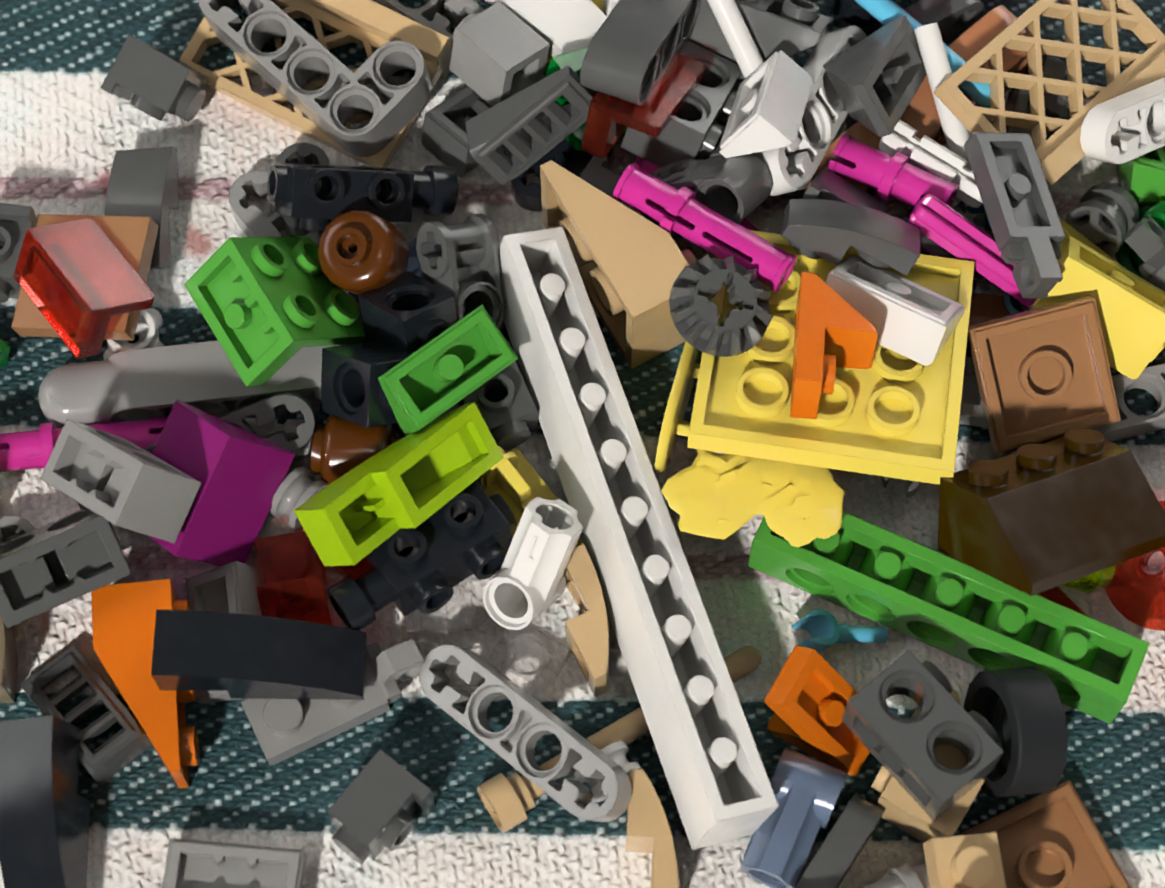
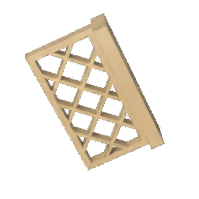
(351, 21)
(1063, 148)

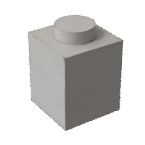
(497, 53)

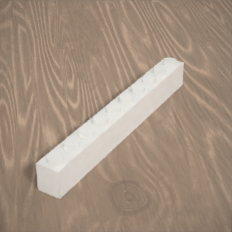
(632, 544)

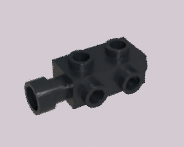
(322, 192)
(425, 562)

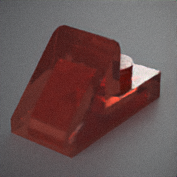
(292, 579)

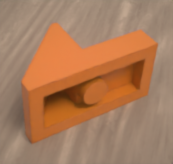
(825, 337)
(809, 711)

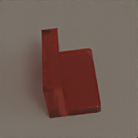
(611, 116)
(79, 281)

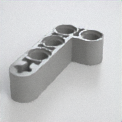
(344, 92)

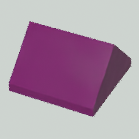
(236, 479)

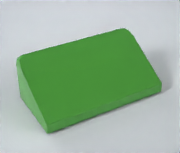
(446, 370)

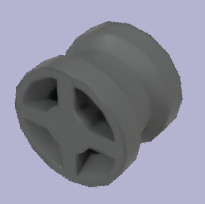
(1115, 205)

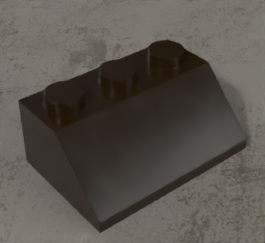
(1050, 512)

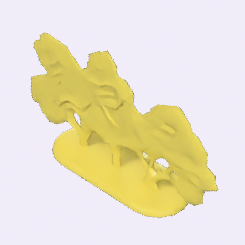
(728, 489)

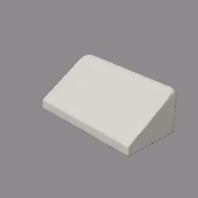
(767, 108)
(904, 313)

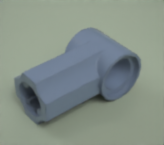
(805, 798)

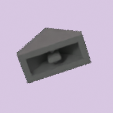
(879, 76)

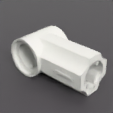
(534, 564)

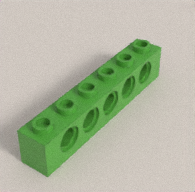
(958, 610)

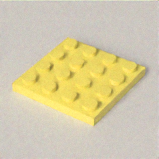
(877, 422)

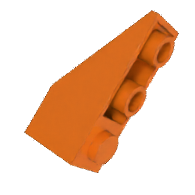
(124, 645)

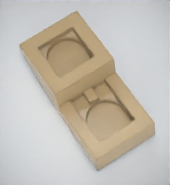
(589, 630)
(650, 832)

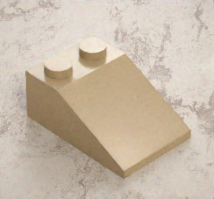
(622, 262)

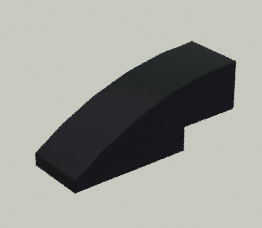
(257, 656)
(40, 811)

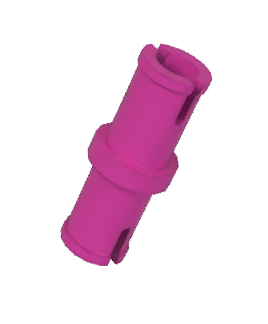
(888, 174)

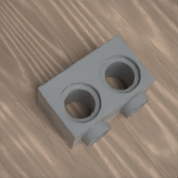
(120, 481)

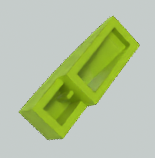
(398, 486)

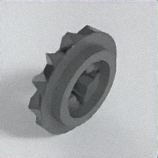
(698, 318)

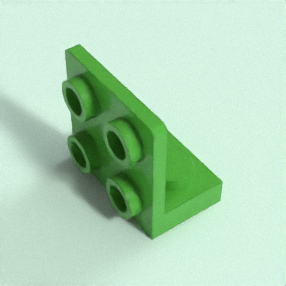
(271, 301)

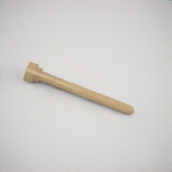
(515, 795)

